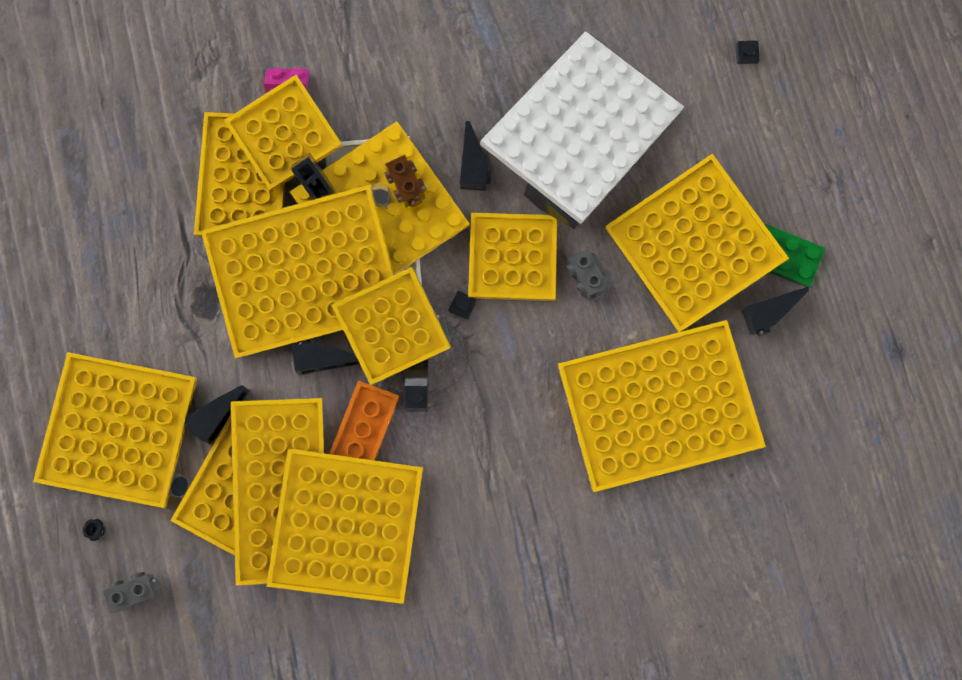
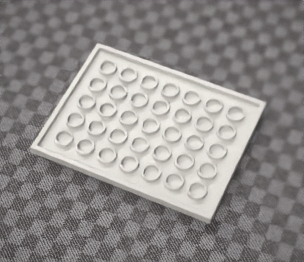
(582, 127)

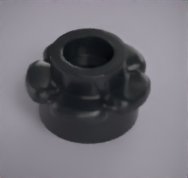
(89, 525)

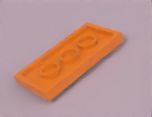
(365, 422)

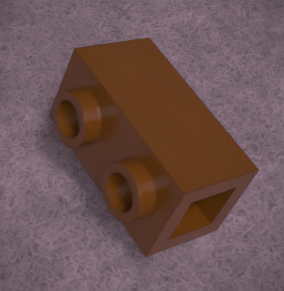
(409, 189)

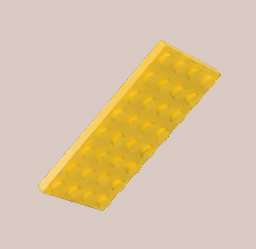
(259, 453)

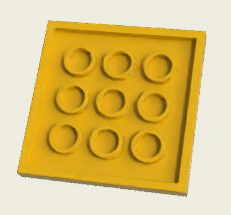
(281, 131)
(512, 257)
(391, 325)

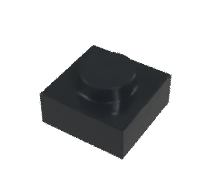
(747, 52)
(462, 305)

